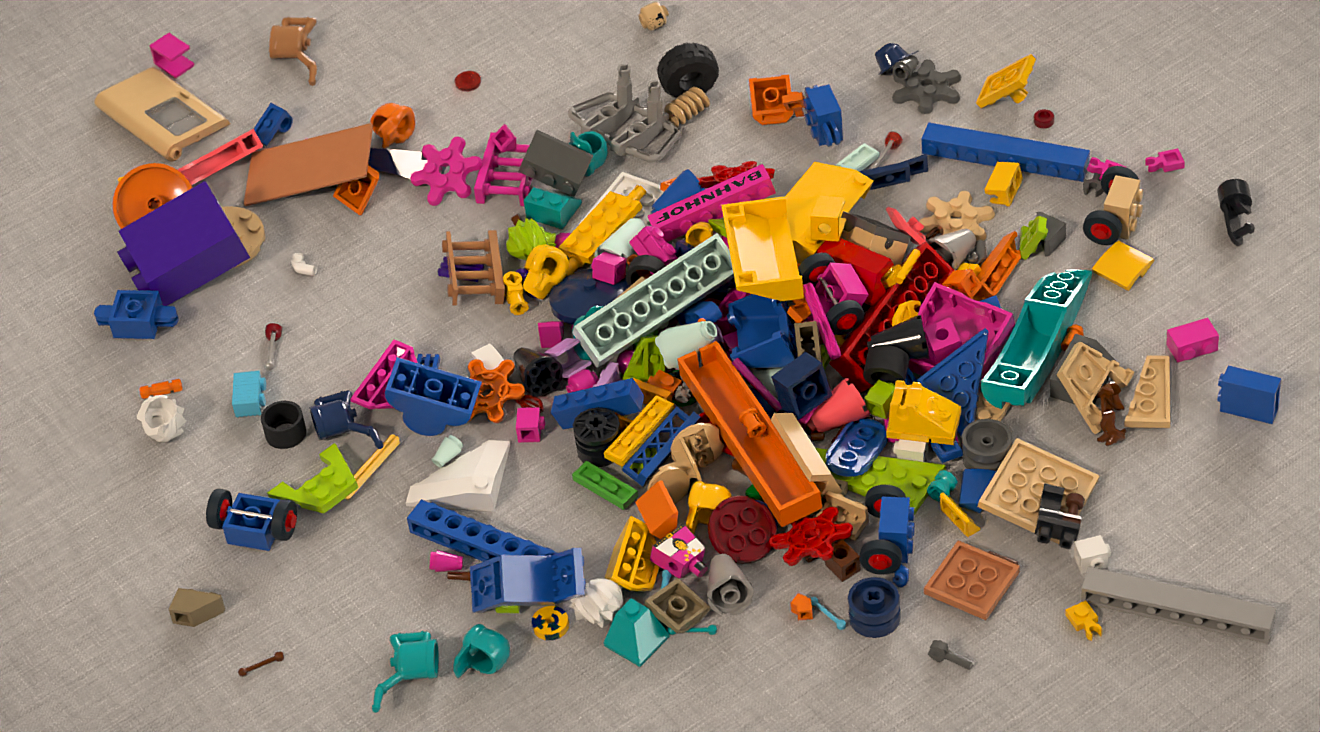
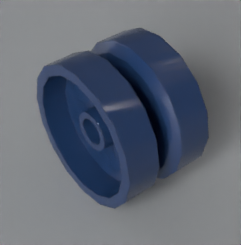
(874, 607)

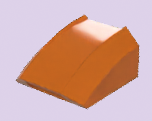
(767, 99)

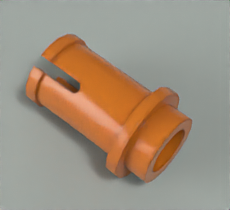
(1071, 331)

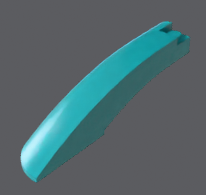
(1036, 338)

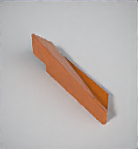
(997, 267)

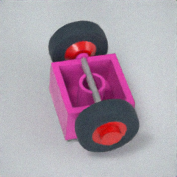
(837, 289)

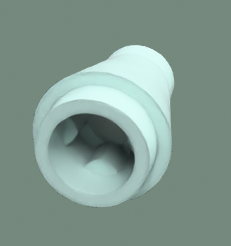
(448, 450)

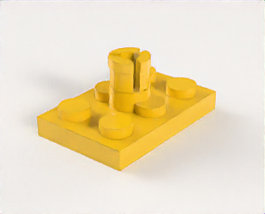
(1007, 82)

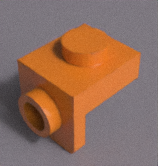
(665, 381)

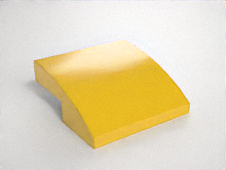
(1122, 265)

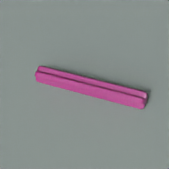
(822, 321)

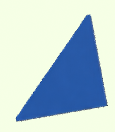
(960, 377)

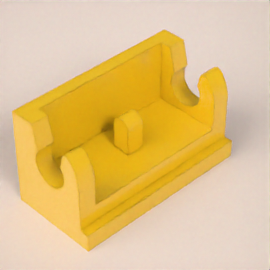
(1004, 182)

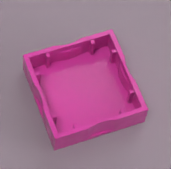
(969, 319)

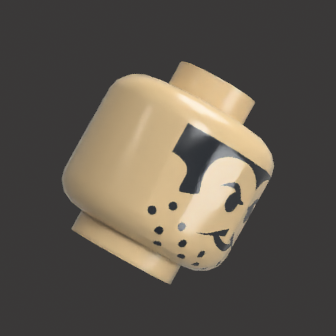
(653, 16)

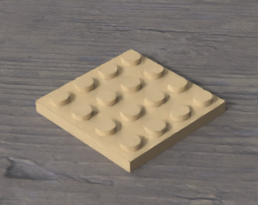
(1020, 481)

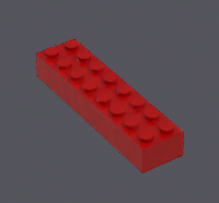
(927, 269)

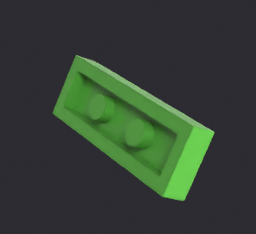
(605, 485)

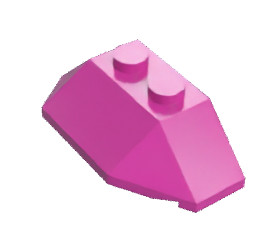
(372, 390)

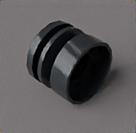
(594, 433)

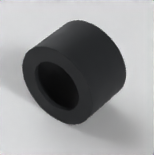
(885, 364)
(283, 413)

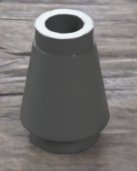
(903, 69)

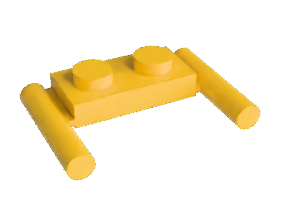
(898, 273)

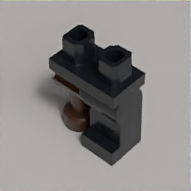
(1056, 523)

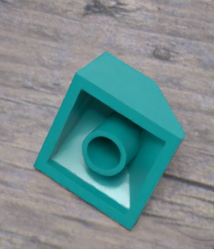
(635, 633)

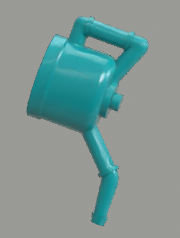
(414, 658)

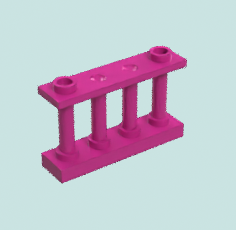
(487, 174)

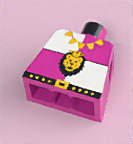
(679, 553)

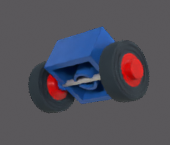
(251, 519)
(895, 530)

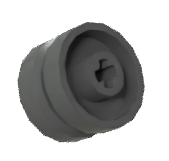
(985, 444)

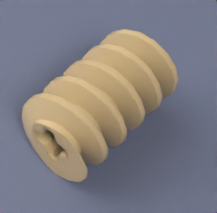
(686, 106)

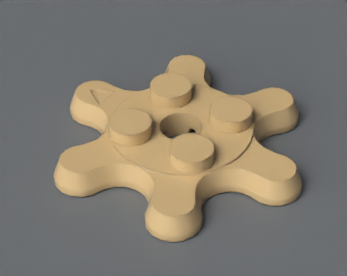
(957, 207)

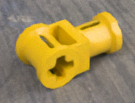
(514, 293)

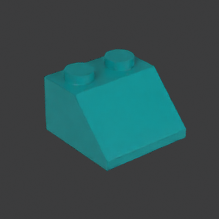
(550, 207)

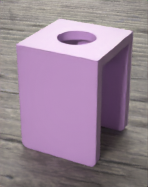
(573, 363)

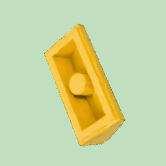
(958, 515)

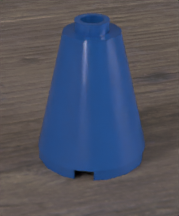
(683, 187)

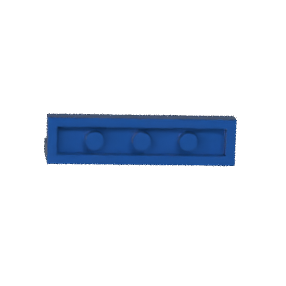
(663, 453)

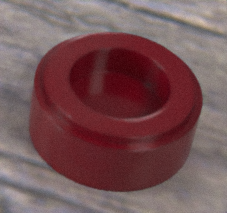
(1043, 118)

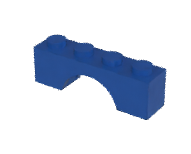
(620, 396)

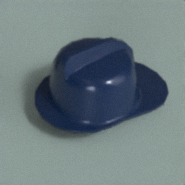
(890, 55)

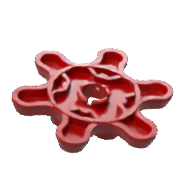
(723, 173)
(812, 537)

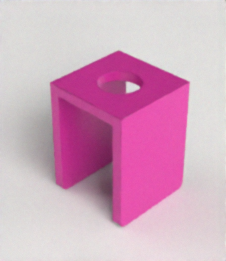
(168, 55)
(942, 338)

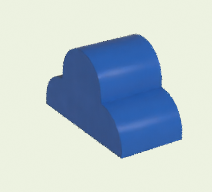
(430, 397)

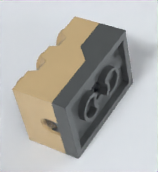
(875, 236)

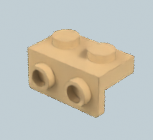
(849, 512)

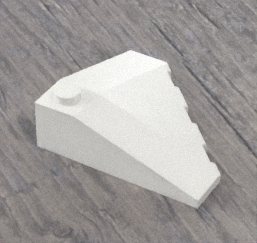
(468, 482)

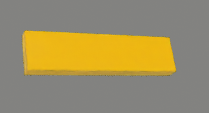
(639, 430)

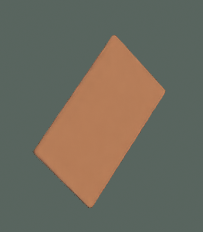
(308, 164)

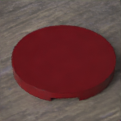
(741, 529)

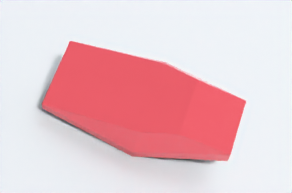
(911, 227)

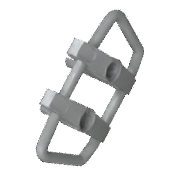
(613, 115)

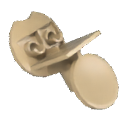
(690, 450)

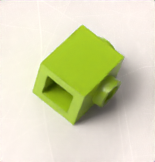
(879, 399)

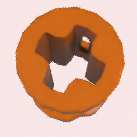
(752, 422)

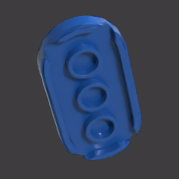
(856, 448)

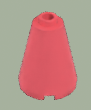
(839, 409)

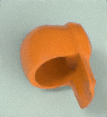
(393, 123)

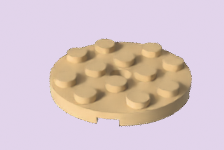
(248, 228)

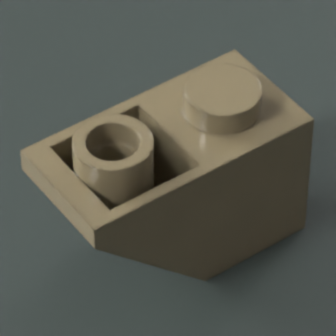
(195, 607)

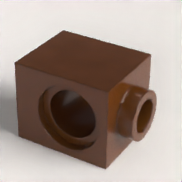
(844, 561)

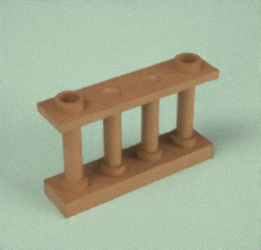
(491, 259)

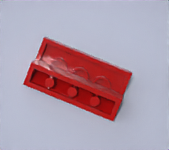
(866, 263)

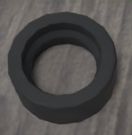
(643, 262)

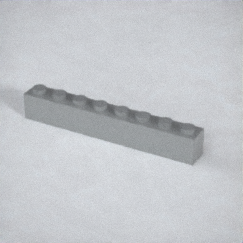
(1178, 605)

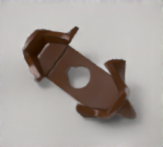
(1110, 401)

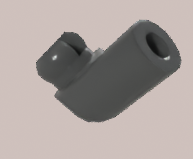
(980, 255)

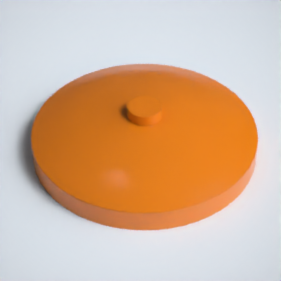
(146, 190)

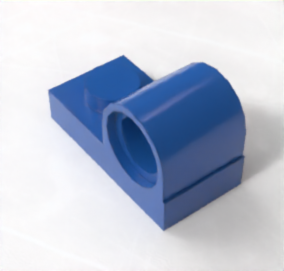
(273, 119)

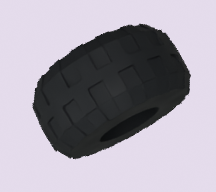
(687, 67)

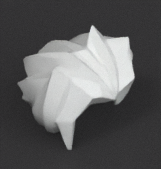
(161, 418)
(600, 602)

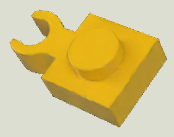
(1085, 618)

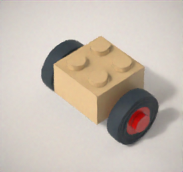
(1120, 207)

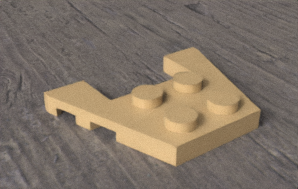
(1083, 377)

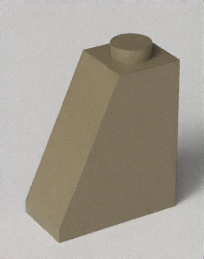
(808, 339)

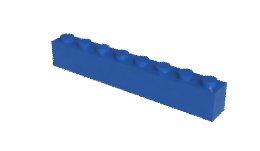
(991, 148)

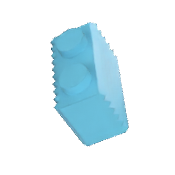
(248, 394)

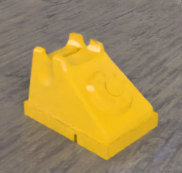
(922, 415)

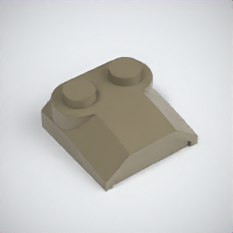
(677, 606)

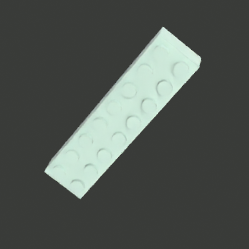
(655, 300)

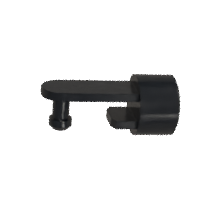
(1235, 200)

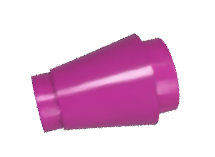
(444, 561)

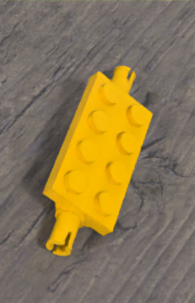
(599, 225)

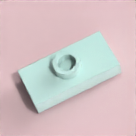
(860, 158)

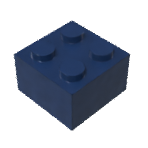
(801, 385)

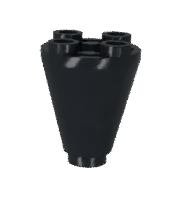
(538, 371)

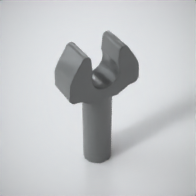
(1093, 183)
(939, 652)

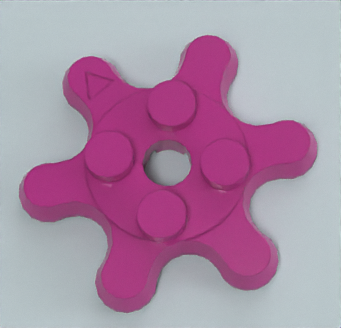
(453, 180)

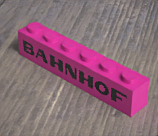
(706, 205)

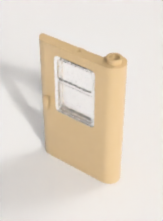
(159, 112)

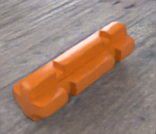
(161, 388)

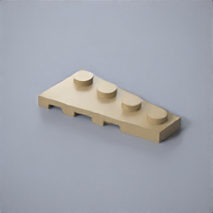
(1152, 395)

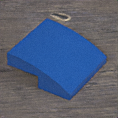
(973, 486)

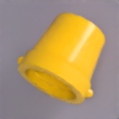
(698, 233)

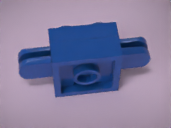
(823, 115)
(136, 314)

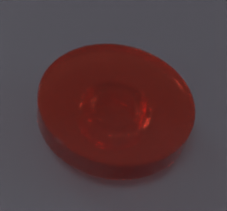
(467, 81)

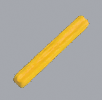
(375, 461)

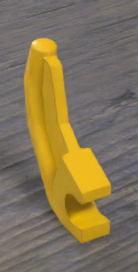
(905, 311)

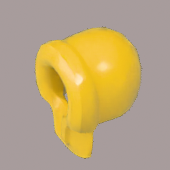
(546, 268)
(703, 501)

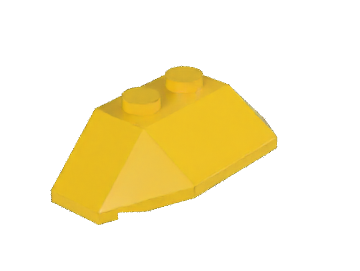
(630, 558)

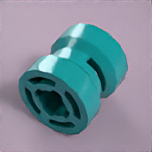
(944, 483)

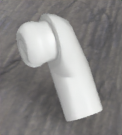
(301, 267)

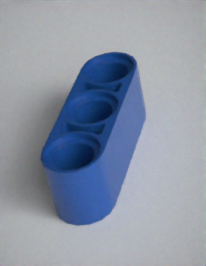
(701, 309)

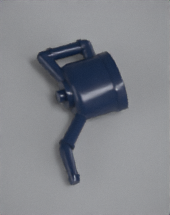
(334, 416)

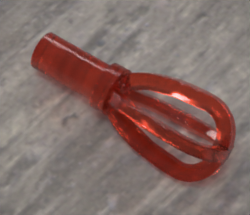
(523, 402)

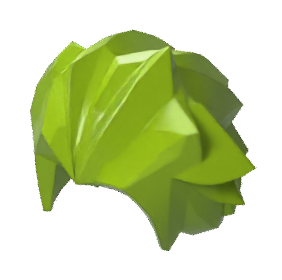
(527, 236)

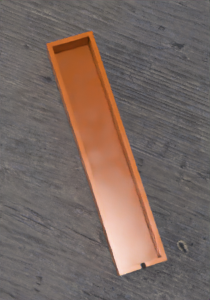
(764, 458)

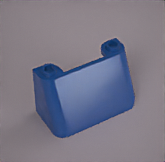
(763, 332)

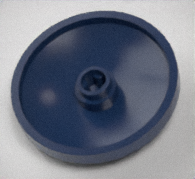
(579, 293)

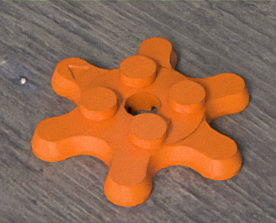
(501, 389)

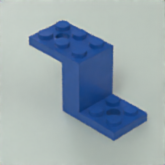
(527, 580)

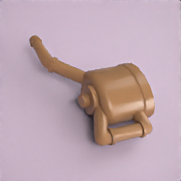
(292, 41)

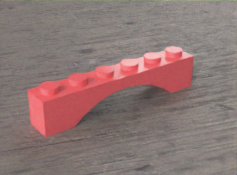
(221, 157)

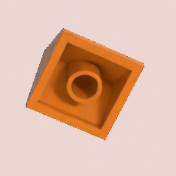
(658, 510)

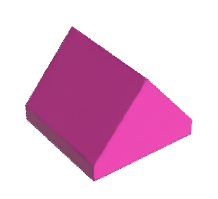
(504, 139)

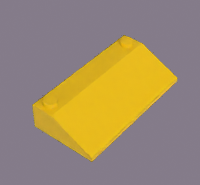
(820, 181)
(762, 249)

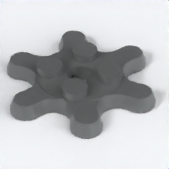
(928, 95)

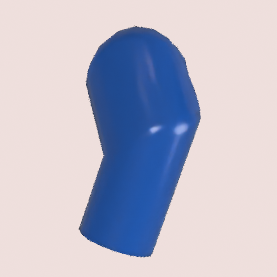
(901, 576)

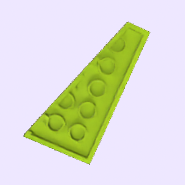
(907, 475)

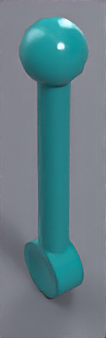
(712, 629)

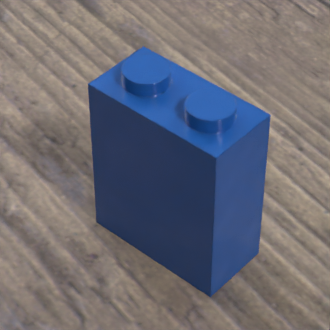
(1249, 394)

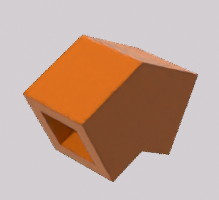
(802, 607)

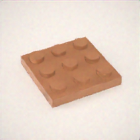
(971, 580)

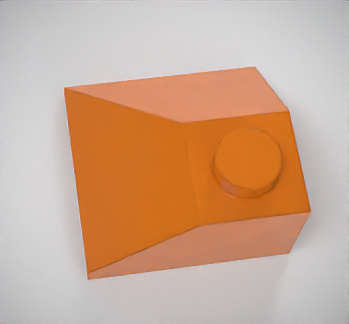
(357, 192)

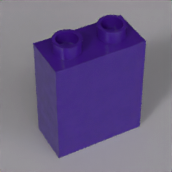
(181, 245)

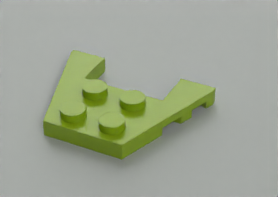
(325, 488)

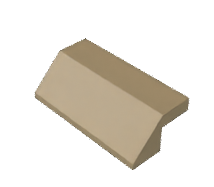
(805, 452)

